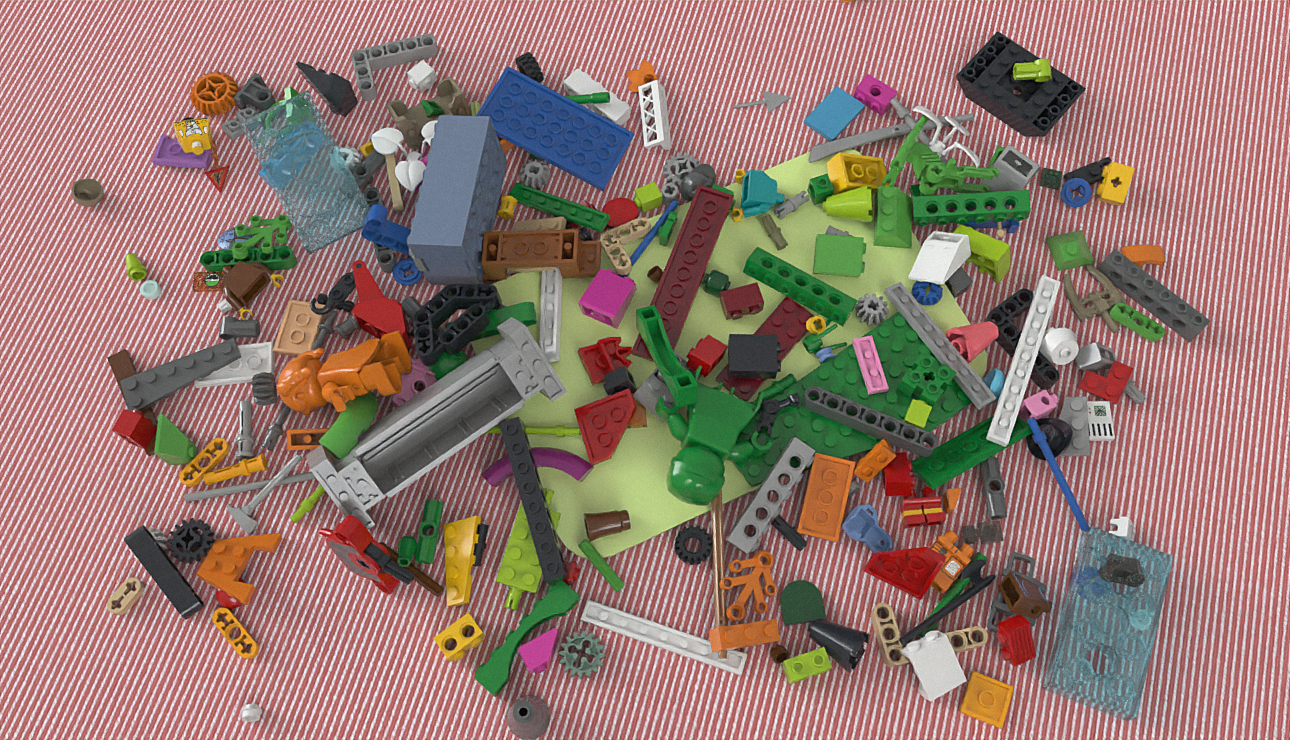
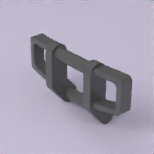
(998, 605)

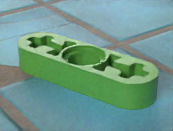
(1153, 330)

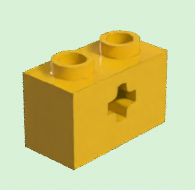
(1122, 175)

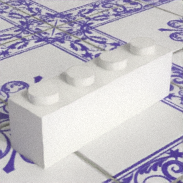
(580, 84)

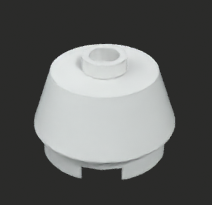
(1059, 345)

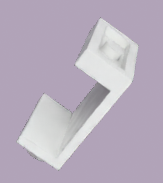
(934, 664)

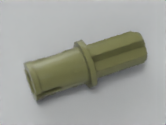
(774, 232)

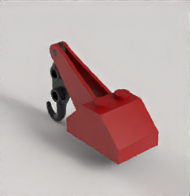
(374, 311)

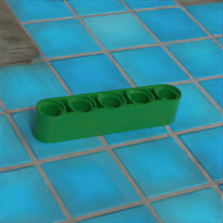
(276, 262)
(523, 312)

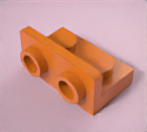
(875, 461)

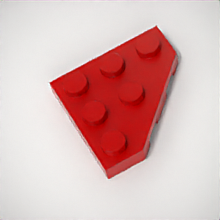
(605, 423)
(907, 569)

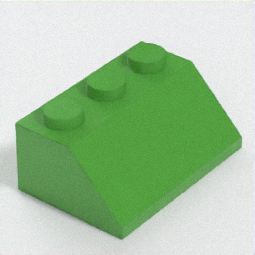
(892, 218)

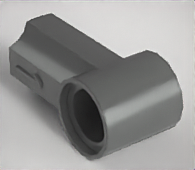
(233, 328)

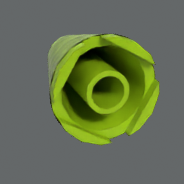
(852, 204)

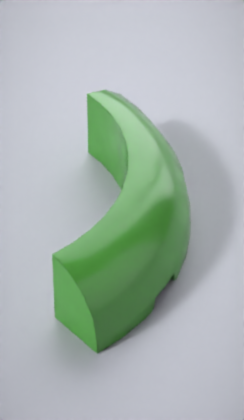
(353, 421)

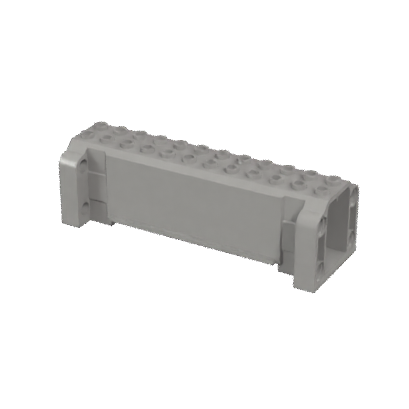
(437, 422)

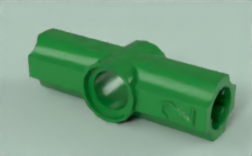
(427, 544)

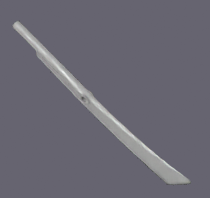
(826, 149)

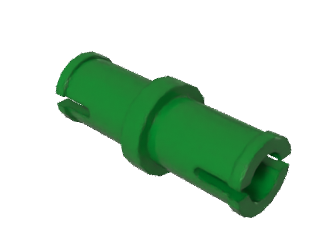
(778, 387)

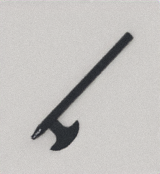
(972, 571)

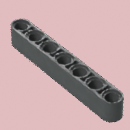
(879, 421)

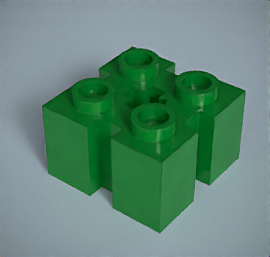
(925, 369)

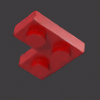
(1109, 387)

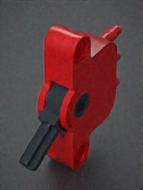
(365, 555)

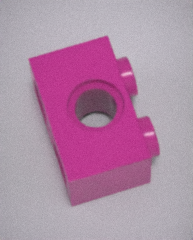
(875, 94)

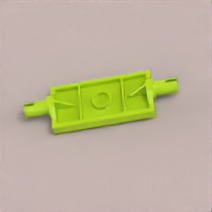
(520, 563)

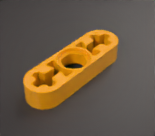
(211, 447)
(240, 649)

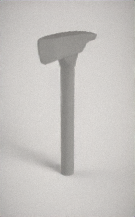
(243, 514)

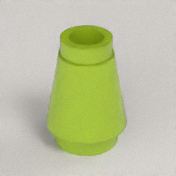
(135, 268)

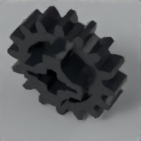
(184, 537)

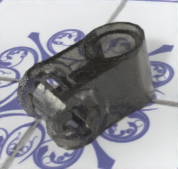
(1123, 571)

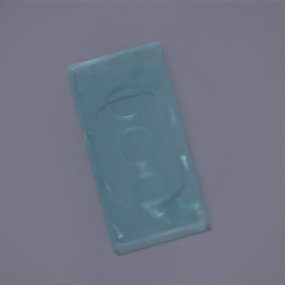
(307, 172)

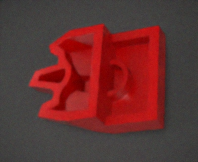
(604, 358)

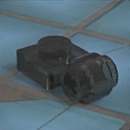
(987, 531)

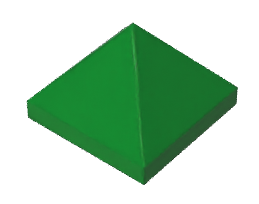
(432, 108)

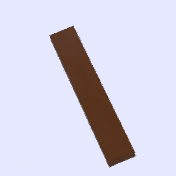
(123, 368)

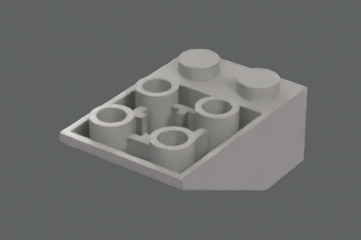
(1015, 171)
(655, 387)

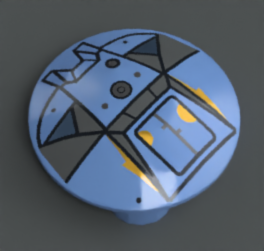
(229, 237)

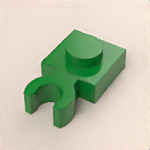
(665, 231)

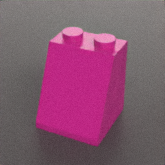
(608, 297)

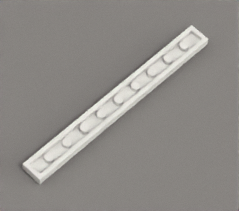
(1023, 361)

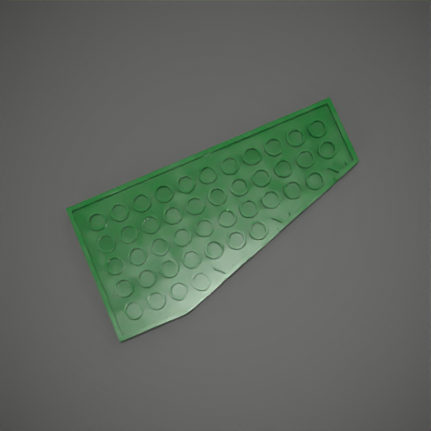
(897, 350)

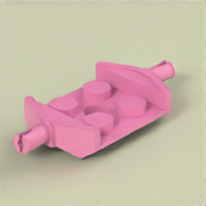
(419, 373)

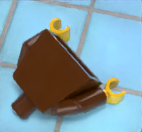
(245, 283)

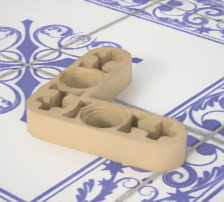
(614, 235)

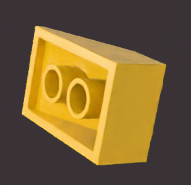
(855, 171)

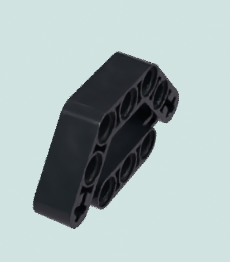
(474, 298)

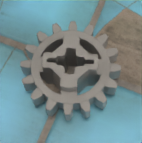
(680, 168)

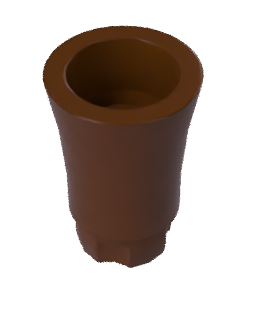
(606, 523)

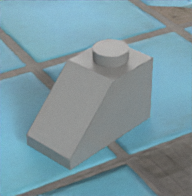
(1095, 357)

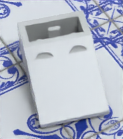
(940, 257)

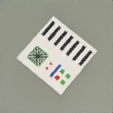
(1100, 421)

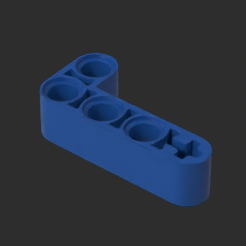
(385, 232)

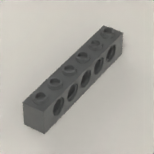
(1153, 296)

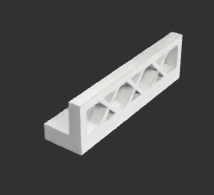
(658, 112)

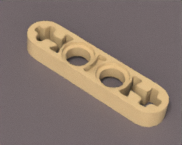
(395, 185)

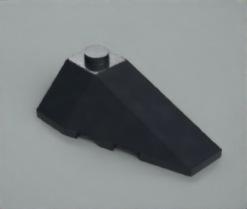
(331, 88)

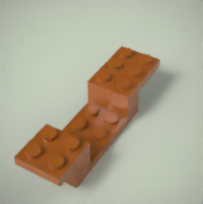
(540, 249)

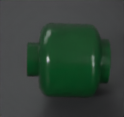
(716, 283)

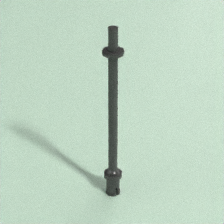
(276, 429)

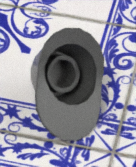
(702, 175)

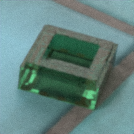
(1050, 178)

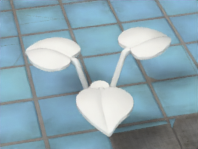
(940, 146)
(407, 172)

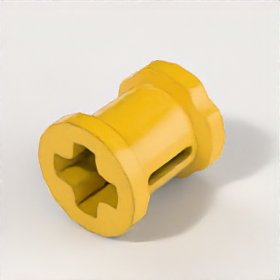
(512, 202)

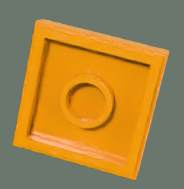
(986, 699)

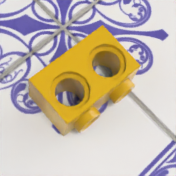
(456, 632)

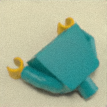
(758, 193)

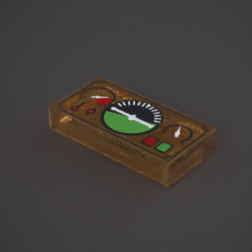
(208, 281)

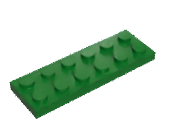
(963, 453)

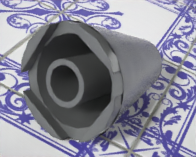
(534, 723)

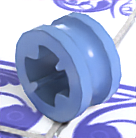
(825, 354)

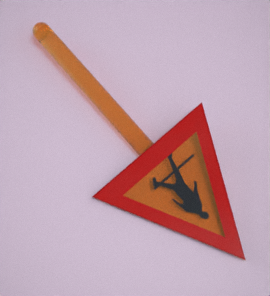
(217, 175)

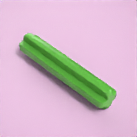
(601, 565)

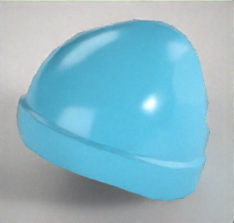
(995, 381)

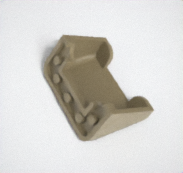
(412, 120)

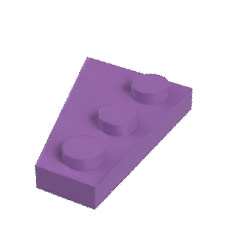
(171, 154)

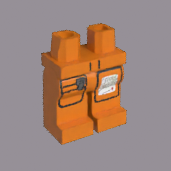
(954, 563)

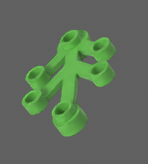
(280, 223)

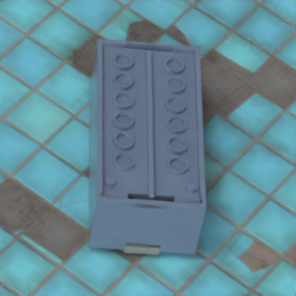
(457, 200)

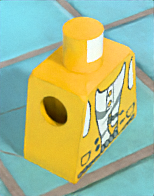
(194, 135)

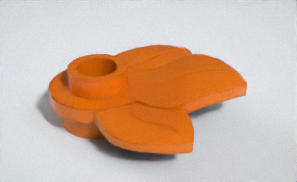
(641, 76)

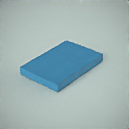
(834, 114)

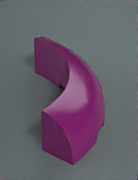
(543, 457)

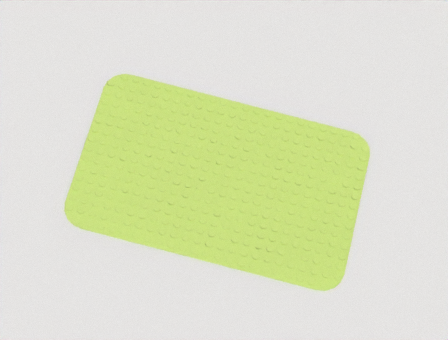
(640, 464)

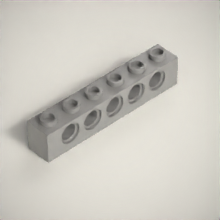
(805, 457)

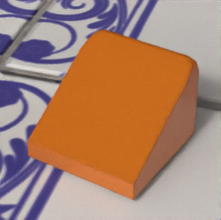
(950, 499)

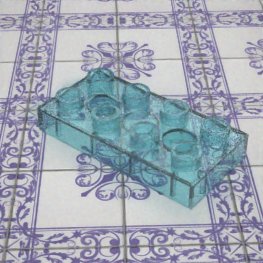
(1110, 622)

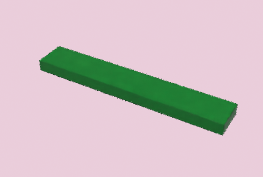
(560, 207)

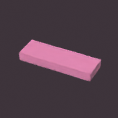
(870, 365)

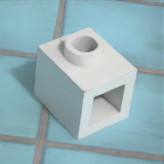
(421, 76)

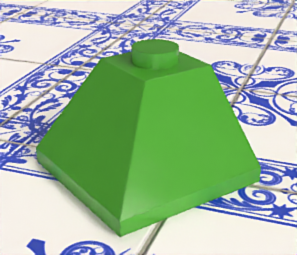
(1070, 250)
(173, 444)

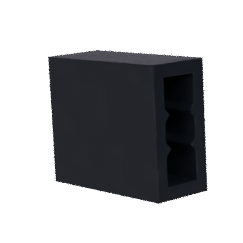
(753, 356)

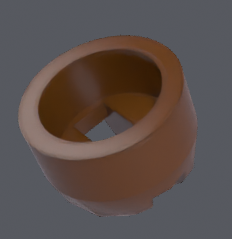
(655, 274)
(779, 653)

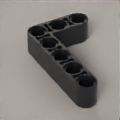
(1009, 344)

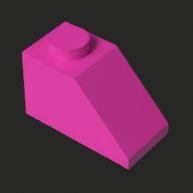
(539, 651)

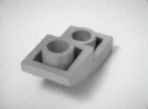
(233, 127)

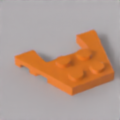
(228, 560)

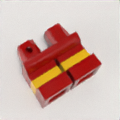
(922, 511)

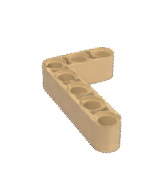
(885, 646)

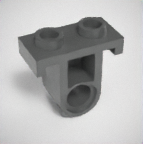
(255, 94)

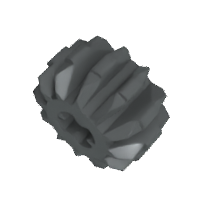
(264, 388)

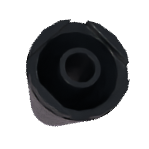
(840, 642)

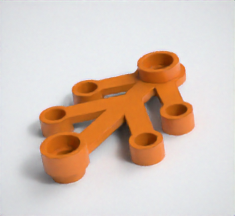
(751, 583)

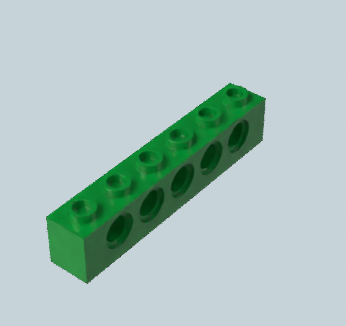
(978, 201)
(799, 286)

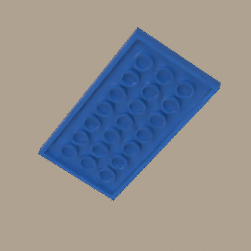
(556, 128)

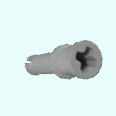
(244, 439)

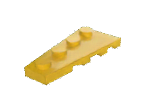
(459, 558)

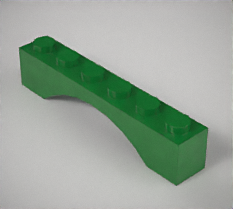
(678, 379)
(497, 671)

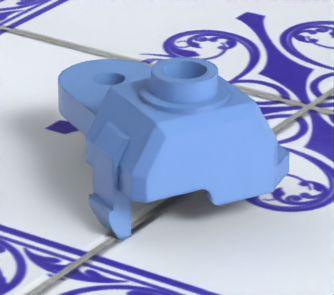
(864, 527)

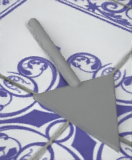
(771, 99)

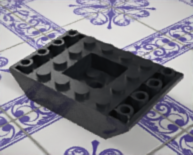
(990, 83)

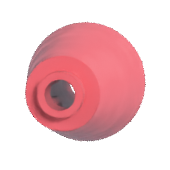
(972, 338)

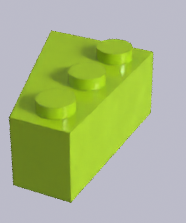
(987, 253)

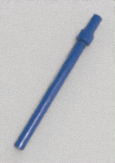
(650, 236)
(1040, 438)

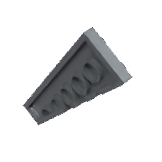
(152, 385)

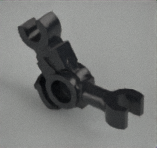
(772, 408)

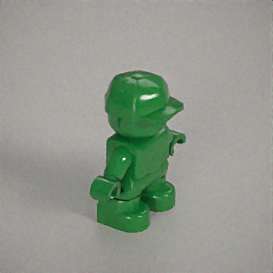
(708, 441)

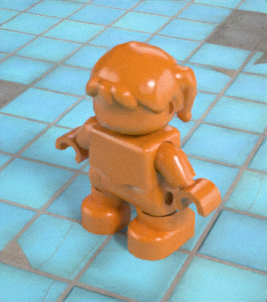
(346, 374)

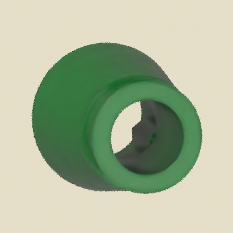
(406, 549)

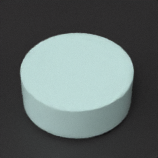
(150, 289)

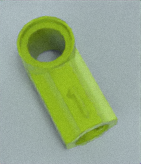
(1038, 70)

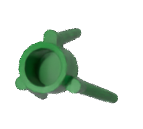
(813, 342)

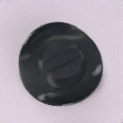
(1058, 436)

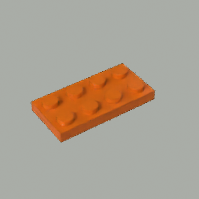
(826, 497)

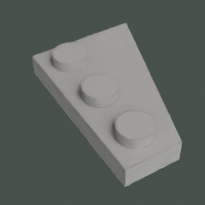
(1076, 415)

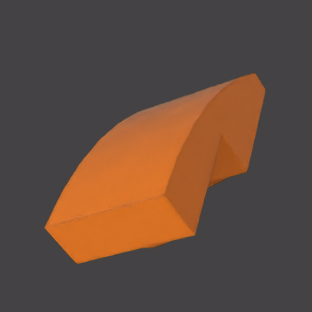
(1144, 254)

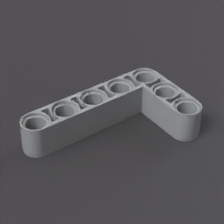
(389, 55)

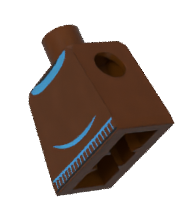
(1024, 596)

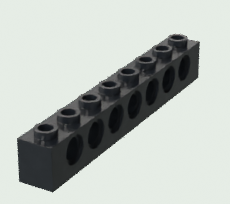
(534, 501)

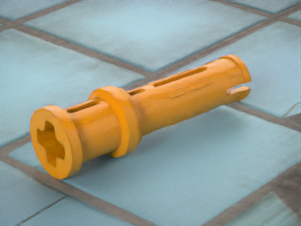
(245, 468)

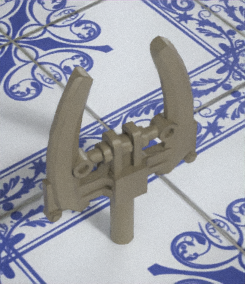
(1099, 306)

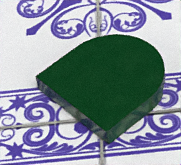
(801, 603)

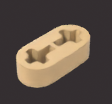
(125, 596)

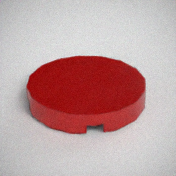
(620, 211)

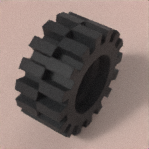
(529, 67)
(702, 536)

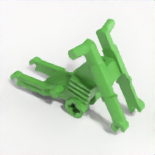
(932, 171)

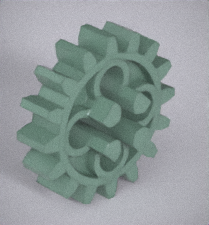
(577, 642)

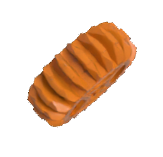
(203, 94)

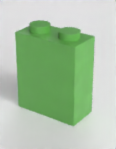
(839, 255)

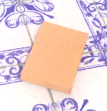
(298, 329)

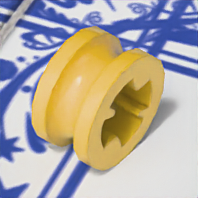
(820, 322)

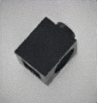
(618, 381)

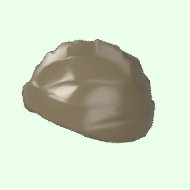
(87, 192)

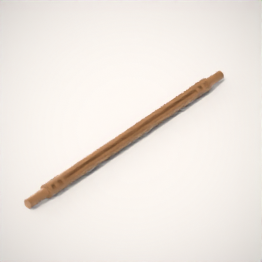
(718, 565)

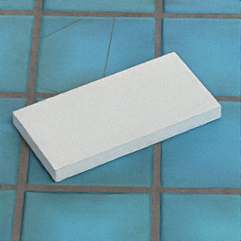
(254, 360)

